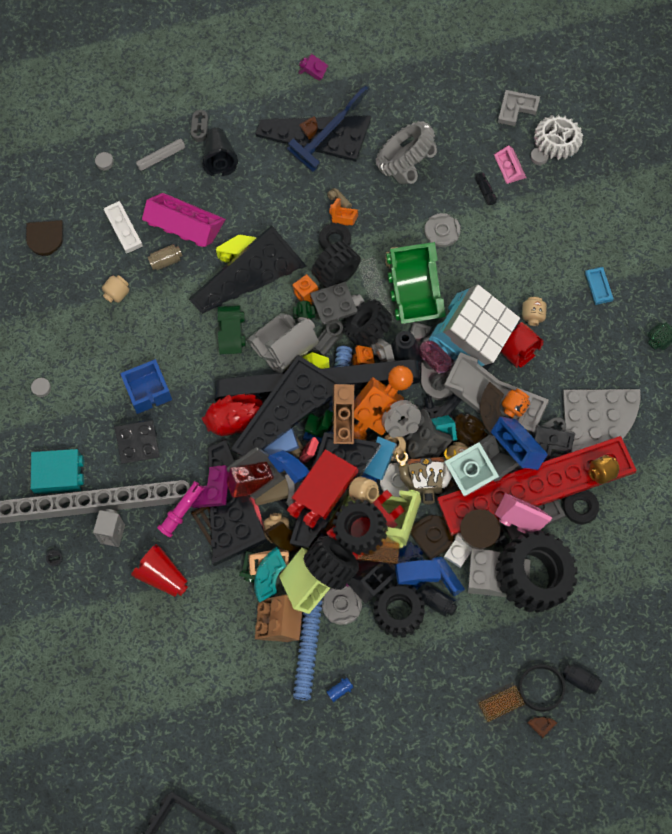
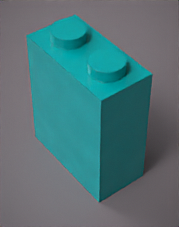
(56, 471)

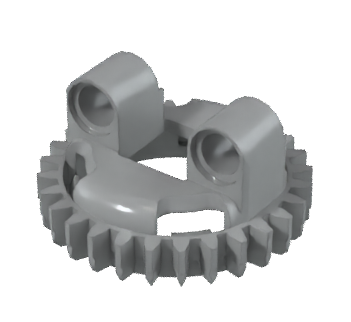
(400, 160)

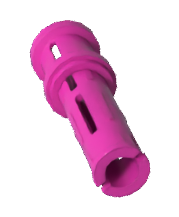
(175, 516)

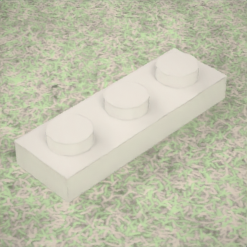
(123, 227)

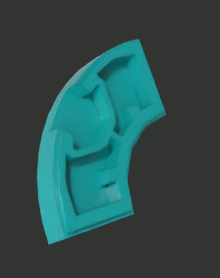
(267, 574)

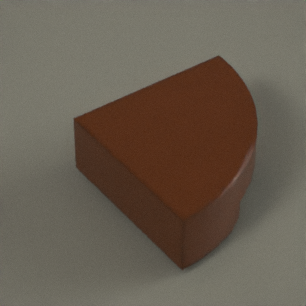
(309, 127)
(542, 725)

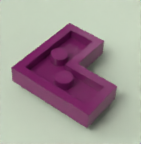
(216, 489)

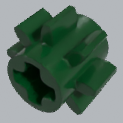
(304, 310)

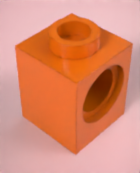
(303, 288)

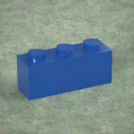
(519, 443)

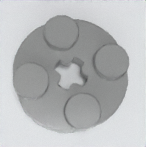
(407, 425)

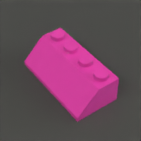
(182, 219)

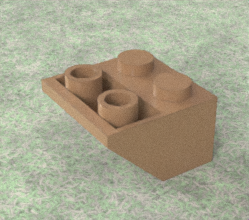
(278, 620)

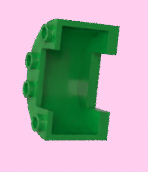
(415, 283)

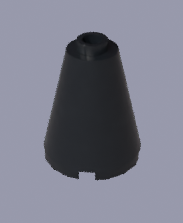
(219, 154)
(406, 347)

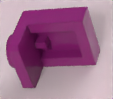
(313, 66)

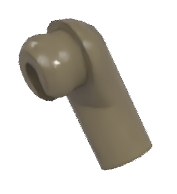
(335, 193)

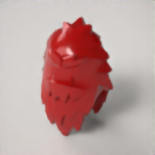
(231, 414)

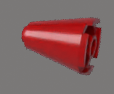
(160, 572)

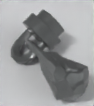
(438, 380)

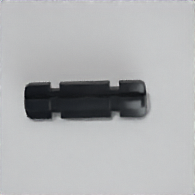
(486, 189)

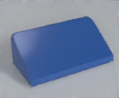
(449, 578)

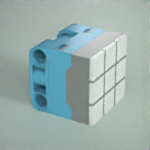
(475, 326)

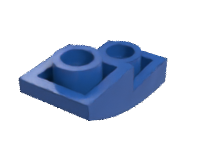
(292, 466)
(415, 571)

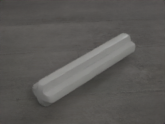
(160, 154)

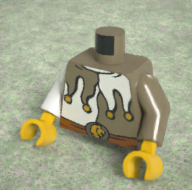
(425, 475)

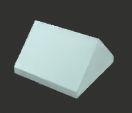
(471, 469)

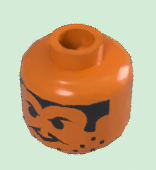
(515, 403)

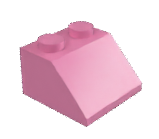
(521, 514)

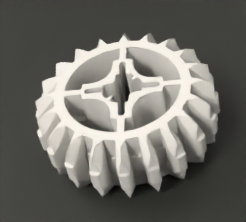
(555, 141)

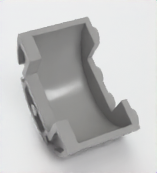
(282, 341)

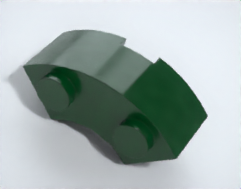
(230, 330)

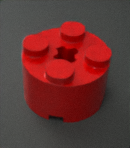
(521, 345)

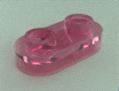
(437, 356)

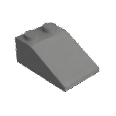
(483, 573)

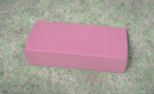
(509, 165)

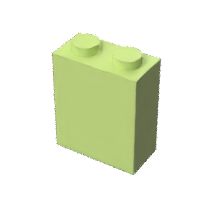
(300, 585)

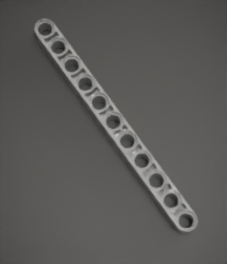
(95, 497)

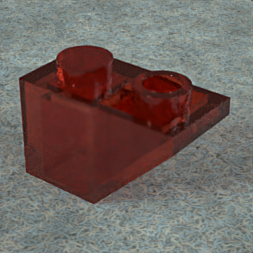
(248, 478)

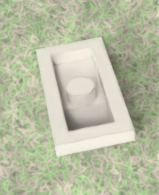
(458, 551)

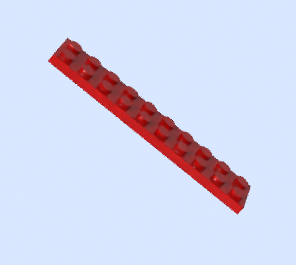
(551, 482)

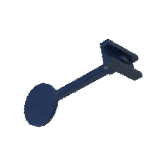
(304, 154)

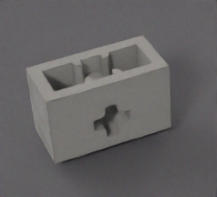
(109, 528)

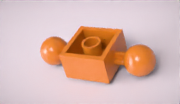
(377, 399)

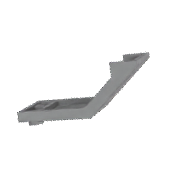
(469, 381)

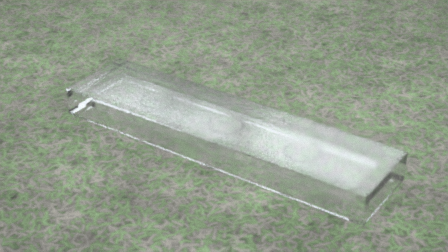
(373, 283)

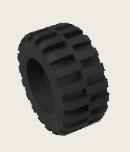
(558, 564)

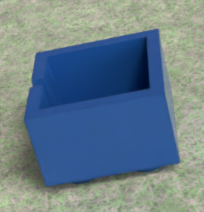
(146, 386)

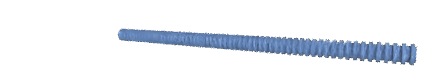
(311, 620)

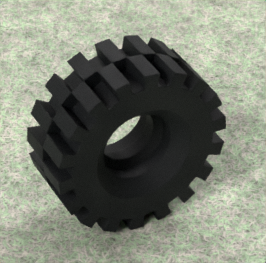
(368, 323)

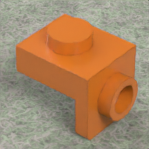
(342, 215)
(363, 355)

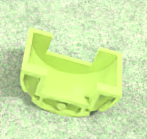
(410, 502)

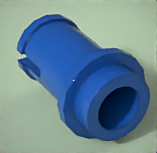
(340, 689)

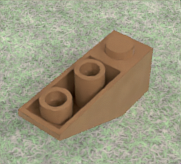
(343, 414)

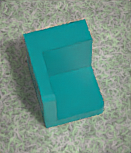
(446, 425)

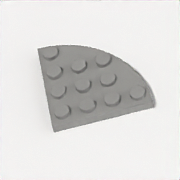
(599, 414)

